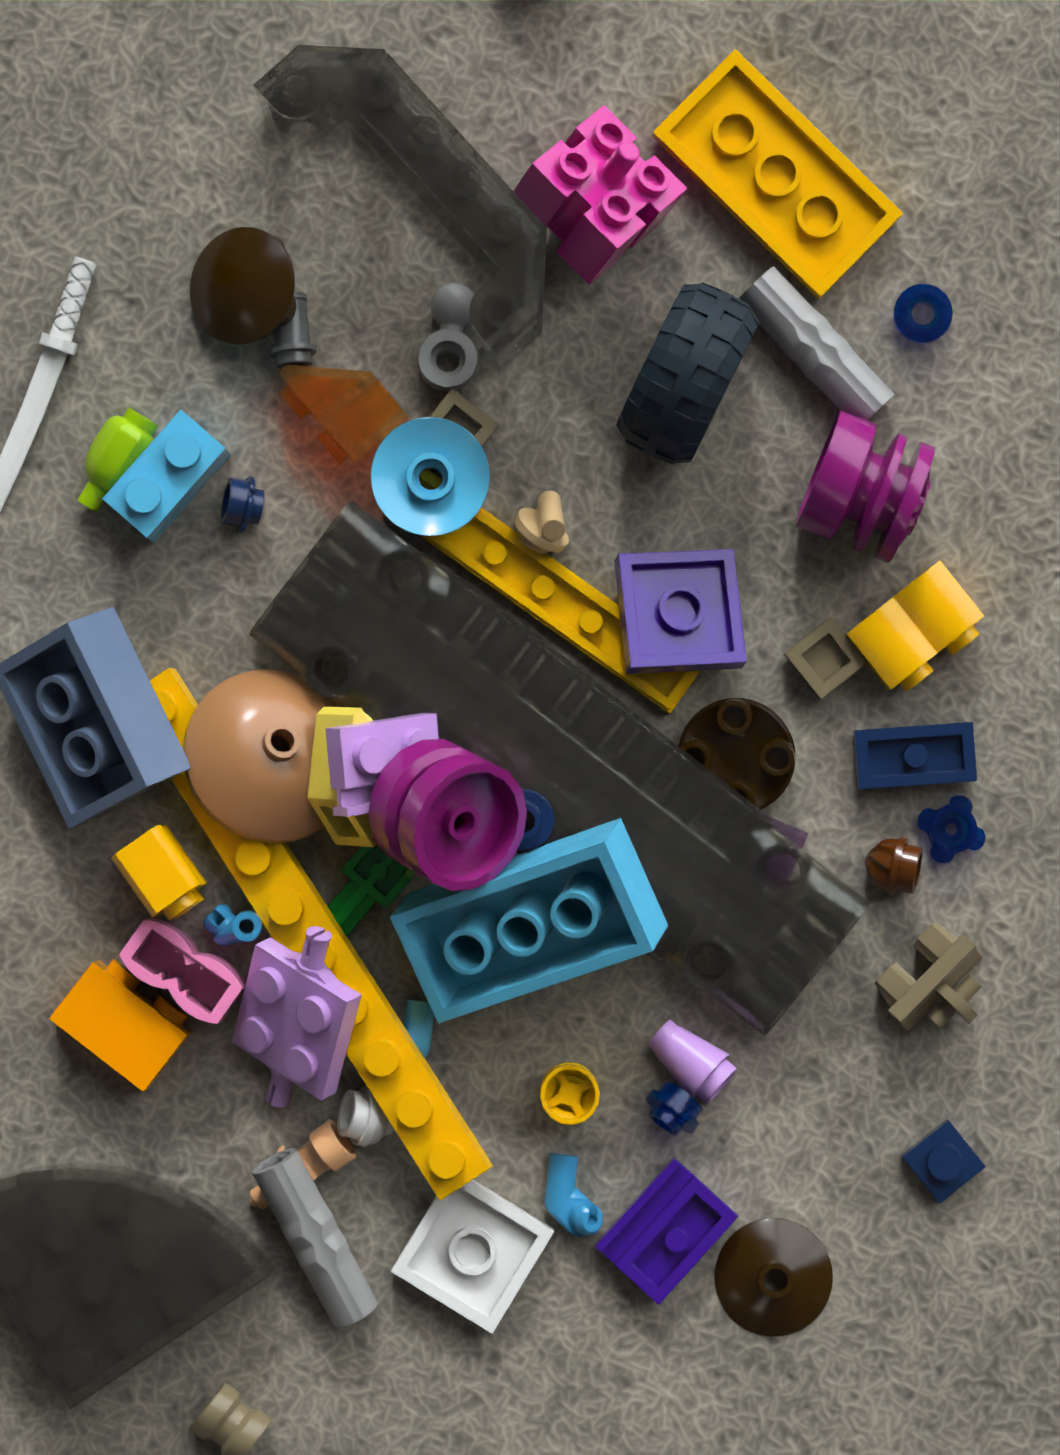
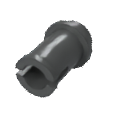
(293, 339)

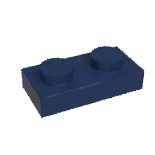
(914, 755)

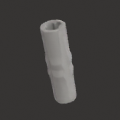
(815, 346)
(315, 1238)

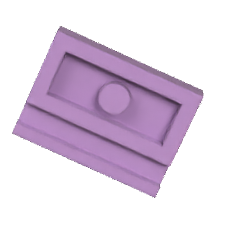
(362, 751)

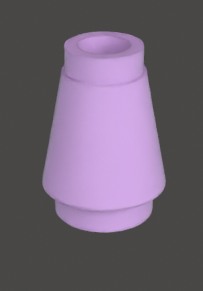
(692, 1061)

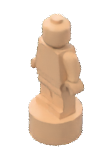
(320, 1154)

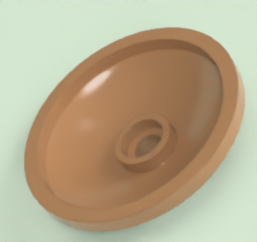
(237, 769)

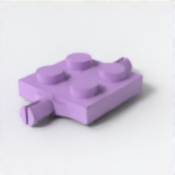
(296, 1017)

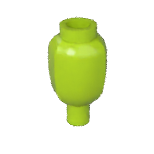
(113, 452)

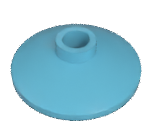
(423, 446)

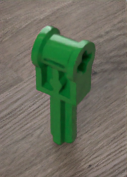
(371, 880)

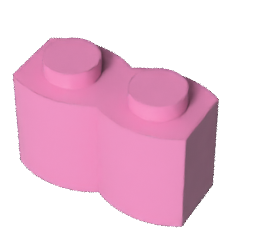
(171, 960)

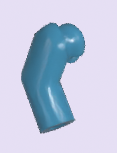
(231, 928)
(566, 1201)

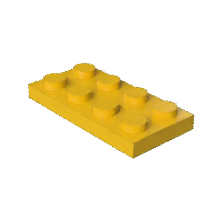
(777, 174)

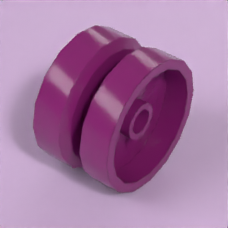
(447, 814)

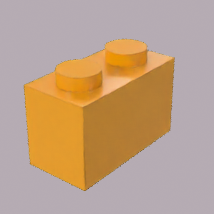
(122, 1023)

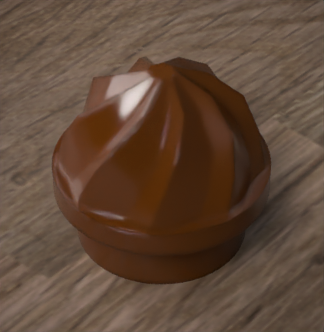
(894, 865)

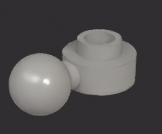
(451, 311)

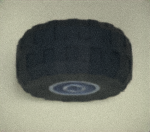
(687, 373)

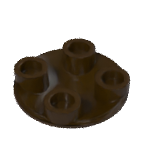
(243, 286)
(743, 747)

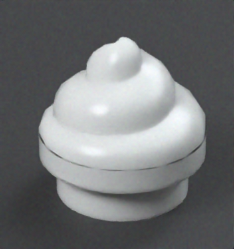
(362, 1118)

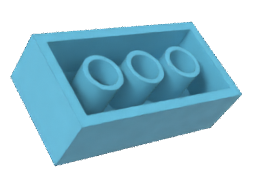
(532, 925)

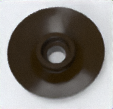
(769, 1246)

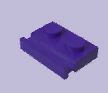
(666, 1230)

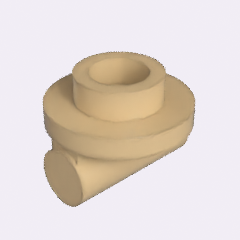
(543, 527)

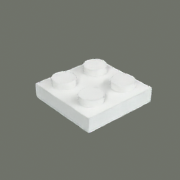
(473, 1253)

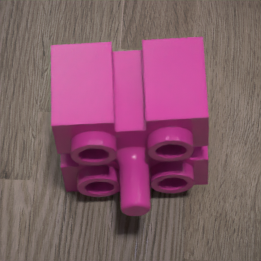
(598, 193)

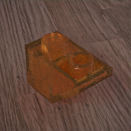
(347, 405)

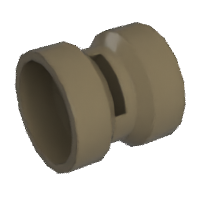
(230, 1422)

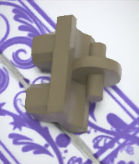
(951, 961)

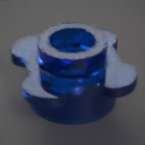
(967, 834)

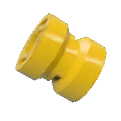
(572, 1101)

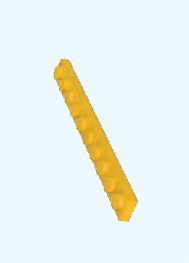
(379, 1041)

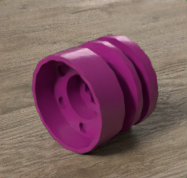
(866, 487)

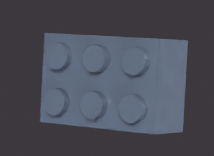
(91, 717)

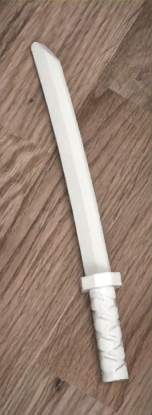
(56, 348)

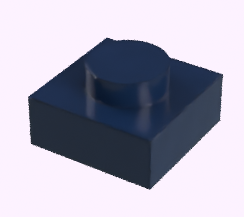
(943, 1161)

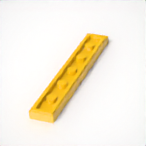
(552, 597)

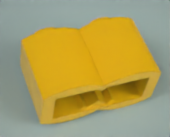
(915, 627)
(161, 873)

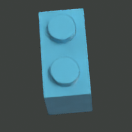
(167, 476)

